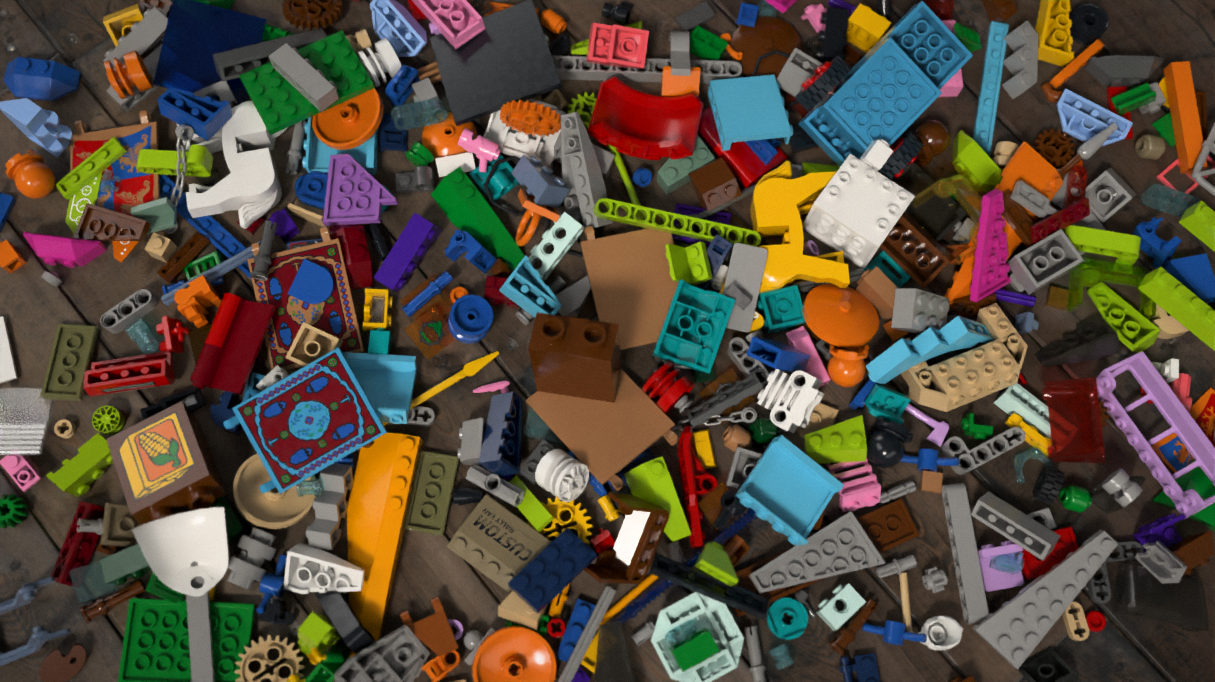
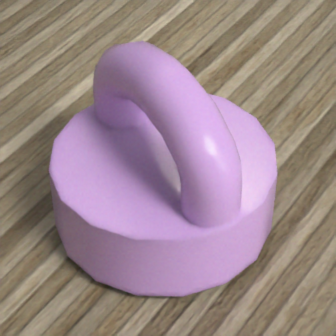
(810, 248)

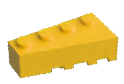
(1054, 32)

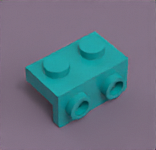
(887, 403)

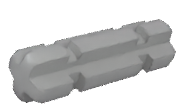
(897, 492)

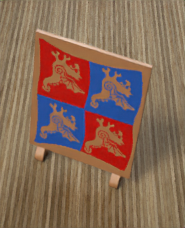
(135, 186)

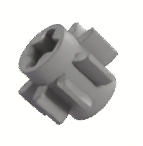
(934, 580)

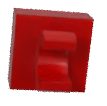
(603, 541)

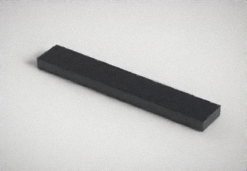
(709, 586)

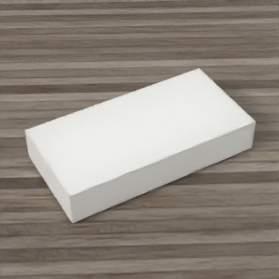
(449, 163)

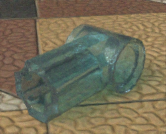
(141, 334)

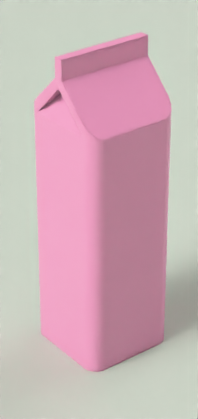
(801, 340)

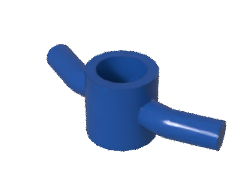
(929, 461)
(272, 584)
(894, 633)

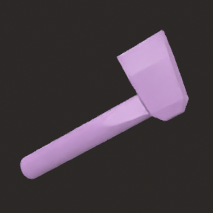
(940, 428)

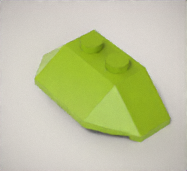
(974, 163)

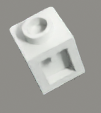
(1168, 370)

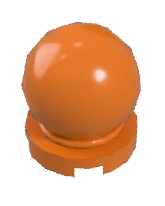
(31, 174)
(847, 365)

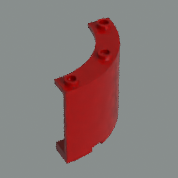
(645, 123)

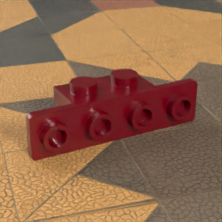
(1060, 220)

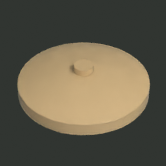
(267, 509)

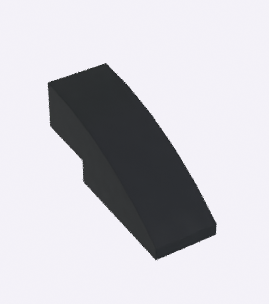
(191, 398)

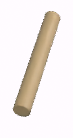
(905, 601)

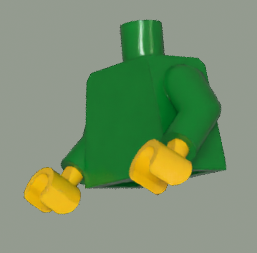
(328, 665)

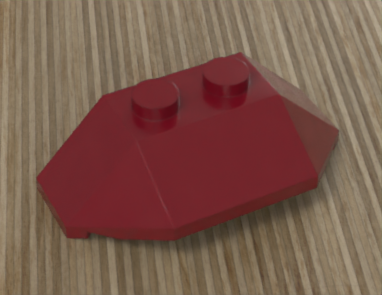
(355, 254)

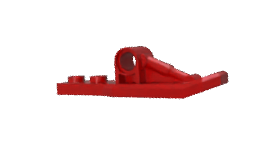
(692, 476)

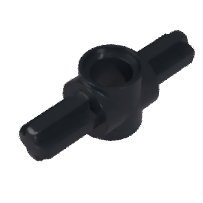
(731, 506)

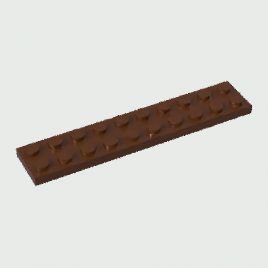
(884, 527)

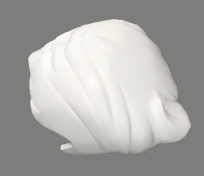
(941, 632)

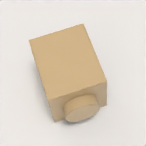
(160, 247)

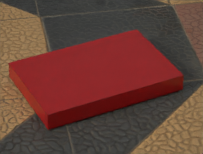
(1035, 567)

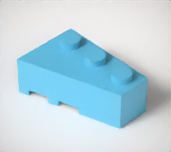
(529, 290)

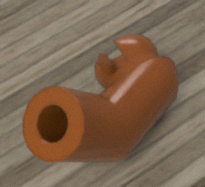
(1051, 95)

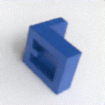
(747, 14)

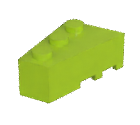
(84, 468)
(317, 632)

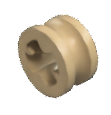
(62, 424)

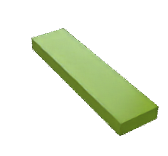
(90, 168)

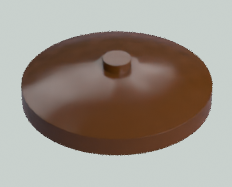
(764, 37)

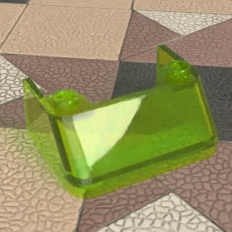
(1092, 271)

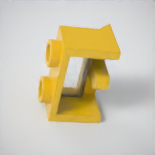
(376, 309)

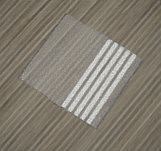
(23, 421)

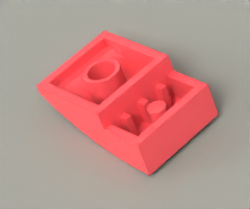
(617, 46)

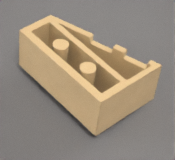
(518, 611)

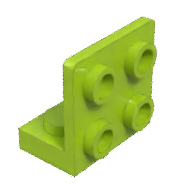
(689, 263)

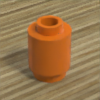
(553, 21)

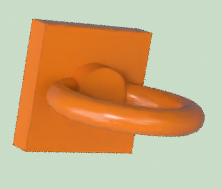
(536, 212)

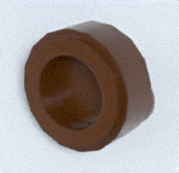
(500, 269)

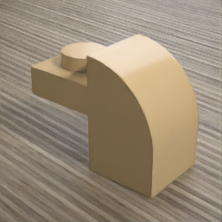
(1167, 324)

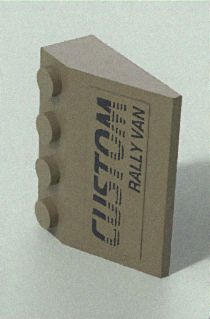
(497, 542)

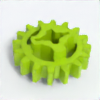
(585, 103)

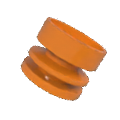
(126, 75)

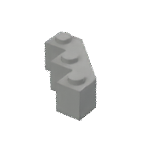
(1023, 61)
(330, 506)

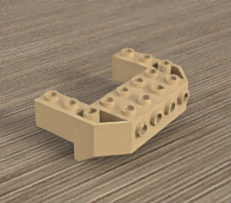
(973, 372)

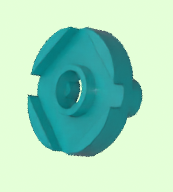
(780, 628)

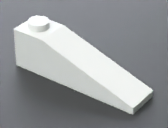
(318, 571)

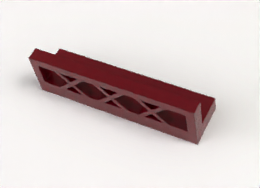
(79, 545)

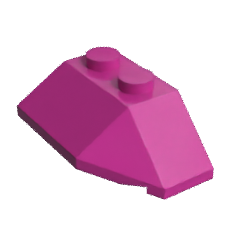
(64, 250)

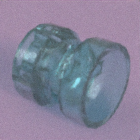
(781, 656)

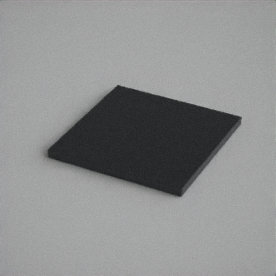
(497, 65)

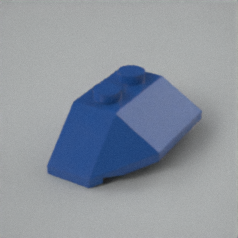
(40, 79)

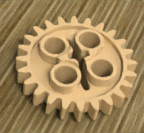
(259, 653)

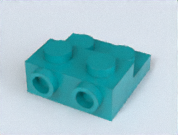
(781, 308)

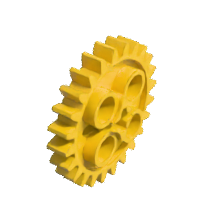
(556, 510)

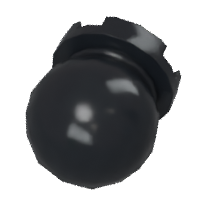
(886, 444)

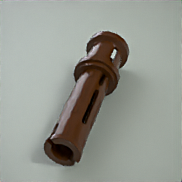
(103, 605)
(848, 633)

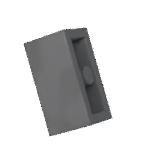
(741, 299)

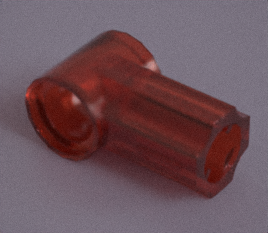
(942, 8)

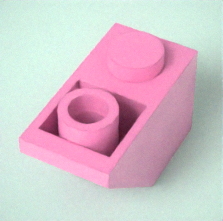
(21, 470)

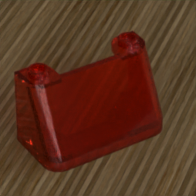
(1074, 421)

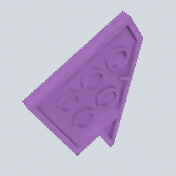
(353, 194)

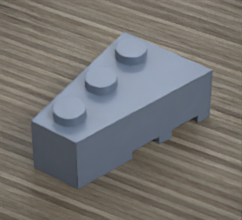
(540, 181)

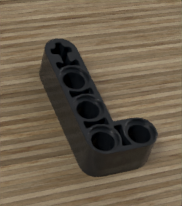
(345, 621)

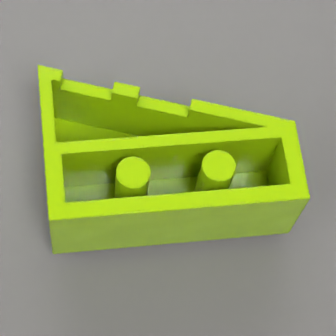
(838, 442)

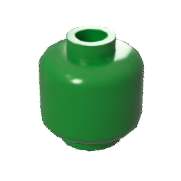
(1075, 498)

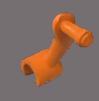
(738, 56)

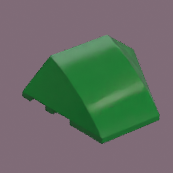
(1199, 482)

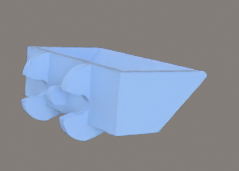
(38, 124)

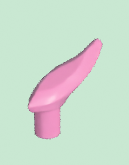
(493, 387)

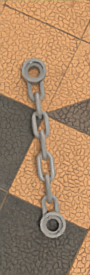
(186, 136)
(724, 418)

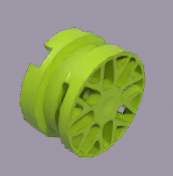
(108, 421)

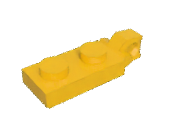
(1031, 433)

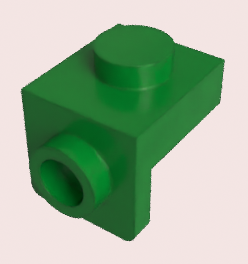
(979, 432)

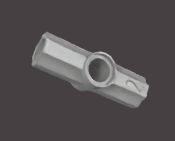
(504, 490)

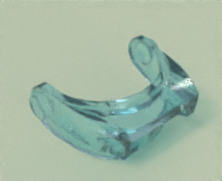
(1020, 459)

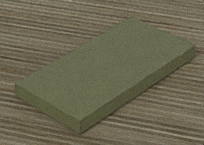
(68, 361)
(431, 493)

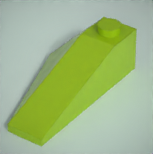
(1131, 326)
(654, 484)

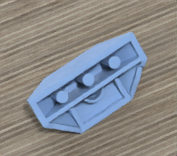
(398, 26)
(1086, 119)

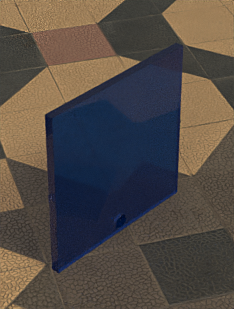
(192, 38)

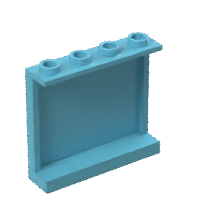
(748, 109)
(319, 154)
(386, 382)
(788, 490)

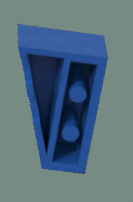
(200, 113)

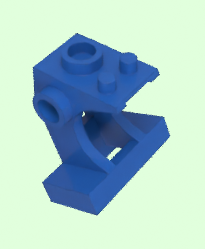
(1152, 245)
(477, 254)

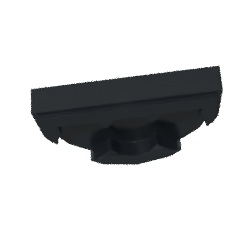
(560, 45)

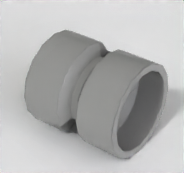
(1123, 489)

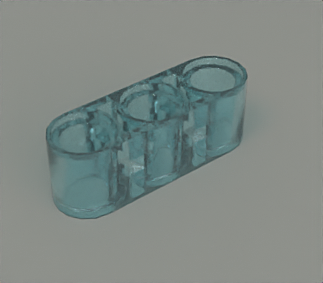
(426, 109)
(1163, 195)

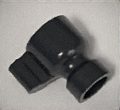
(619, 14)

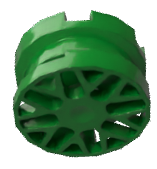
(419, 155)

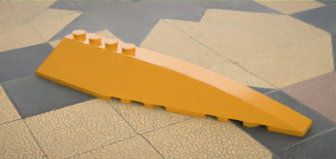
(377, 521)

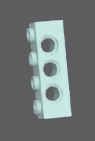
(561, 246)

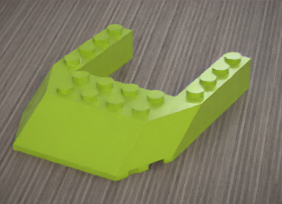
(1173, 295)

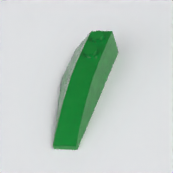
(472, 214)

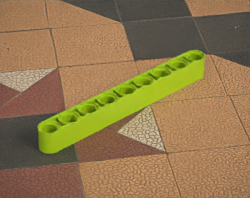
(668, 219)

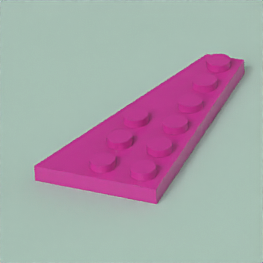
(992, 249)

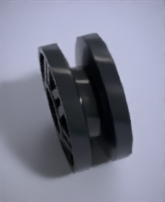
(1092, 15)

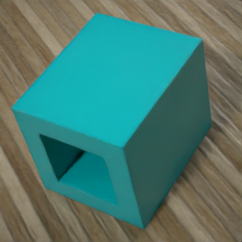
(380, 341)

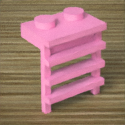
(857, 492)

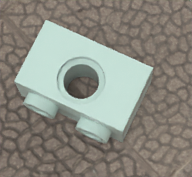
(851, 600)

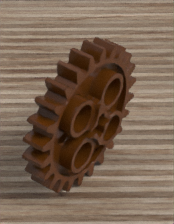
(312, 12)

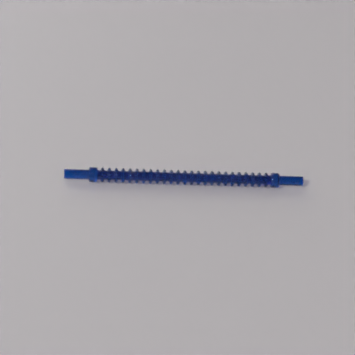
(631, 610)

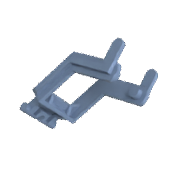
(40, 636)

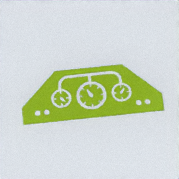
(77, 202)

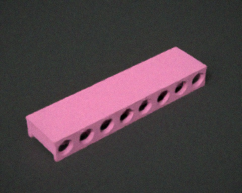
(453, 18)

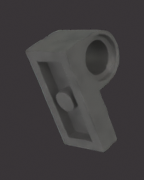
(419, 181)

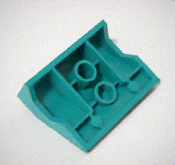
(693, 327)

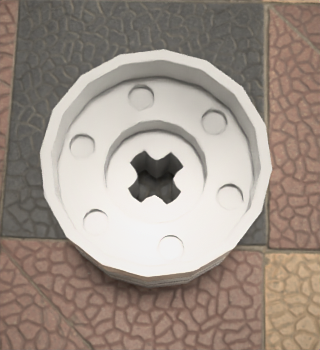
(381, 62)
(562, 475)

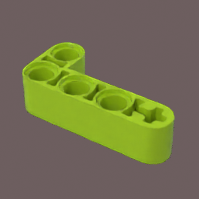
(164, 162)
(1103, 242)

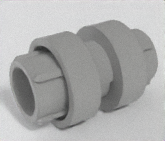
(249, 562)

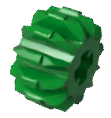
(16, 510)

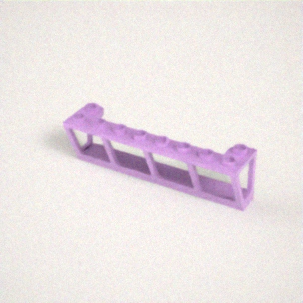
(1179, 421)

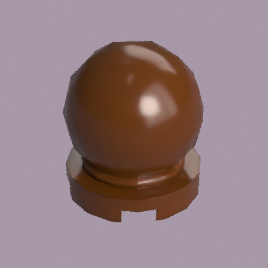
(935, 140)

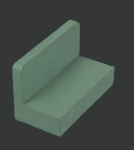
(159, 213)

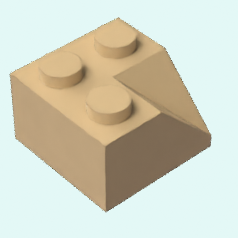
(311, 345)

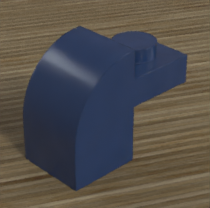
(224, 412)

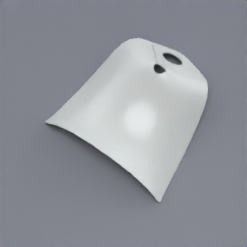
(186, 538)

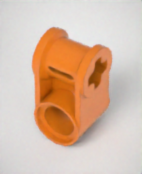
(441, 666)

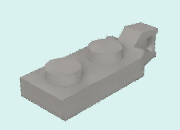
(1032, 200)

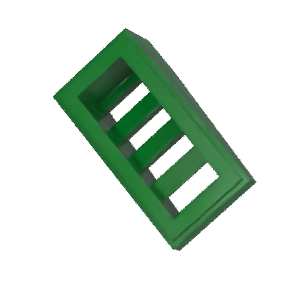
(967, 37)
(214, 258)

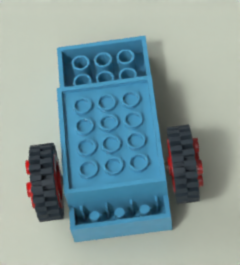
(882, 90)

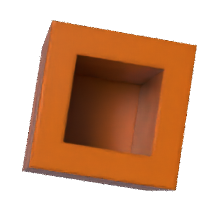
(10, 257)

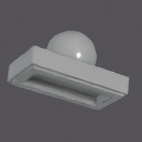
(472, 641)

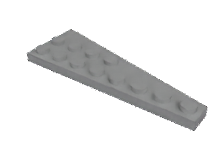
(1029, 616)

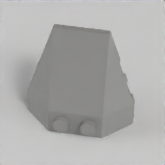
(391, 659)

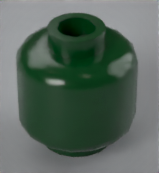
(763, 430)

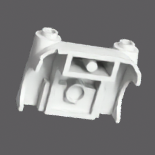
(519, 144)

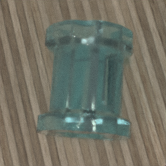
(312, 487)

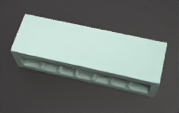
(1021, 402)

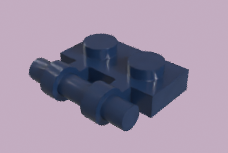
(865, 668)

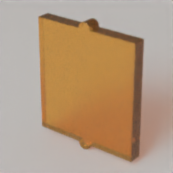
(711, 503)

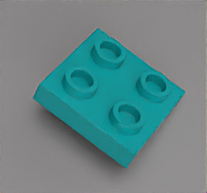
(501, 181)

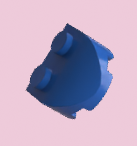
(401, 85)

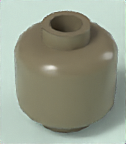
(1150, 147)

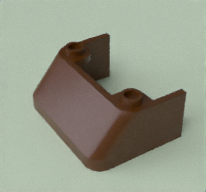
(635, 542)

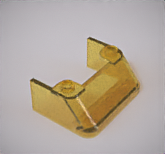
(967, 197)

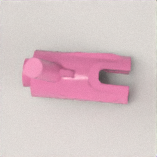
(481, 146)

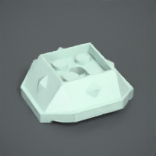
(702, 613)

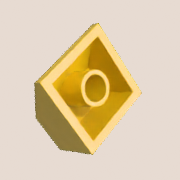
(121, 22)

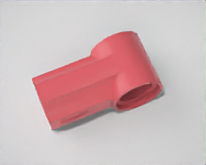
(1181, 389)

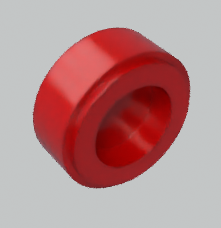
(1095, 621)

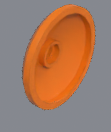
(442, 144)

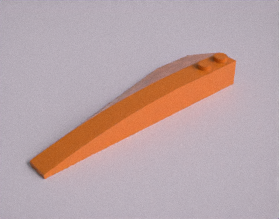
(1036, 172)

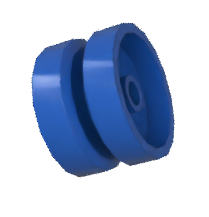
(468, 308)

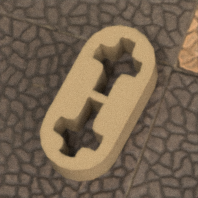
(1079, 620)

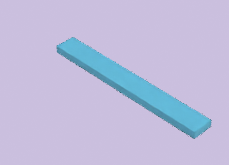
(990, 85)

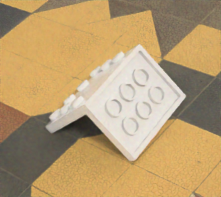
(857, 211)

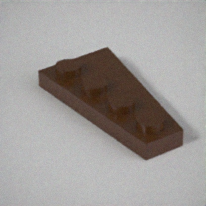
(108, 225)

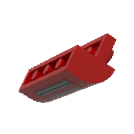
(129, 374)

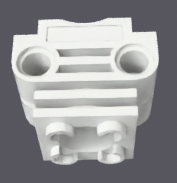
(786, 396)

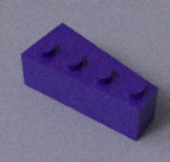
(407, 252)

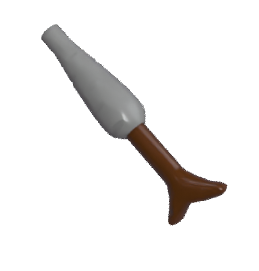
(1087, 149)

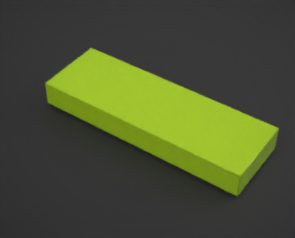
(532, 507)

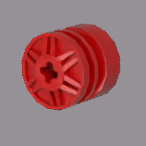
(667, 386)

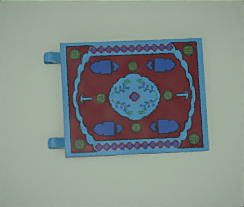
(308, 421)

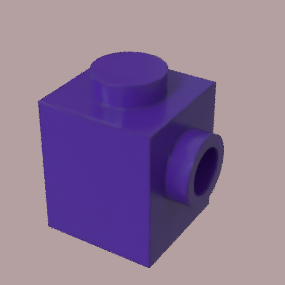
(286, 227)

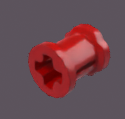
(562, 627)

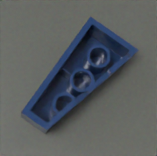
(502, 435)

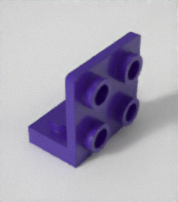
(1160, 530)

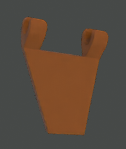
(433, 630)

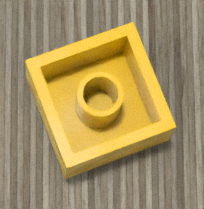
(866, 28)

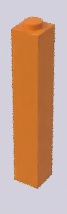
(1184, 115)

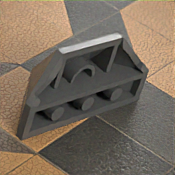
(1122, 69)

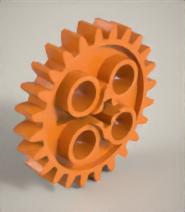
(530, 118)

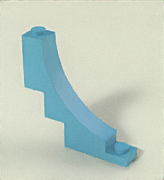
(904, 354)

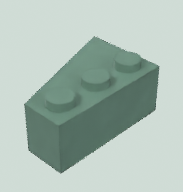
(675, 172)

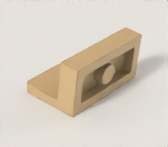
(307, 212)

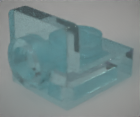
(1004, 564)

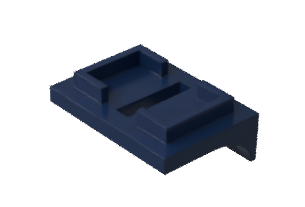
(391, 141)

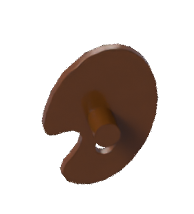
(57, 666)

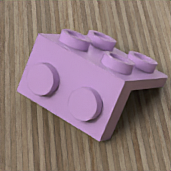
(993, 578)

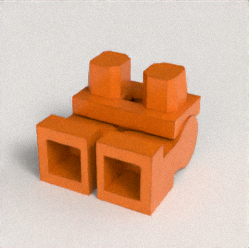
(196, 299)

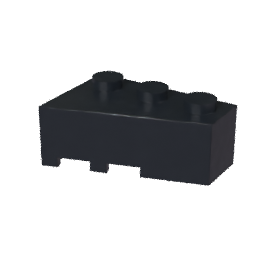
(833, 34)

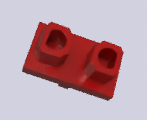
(173, 333)

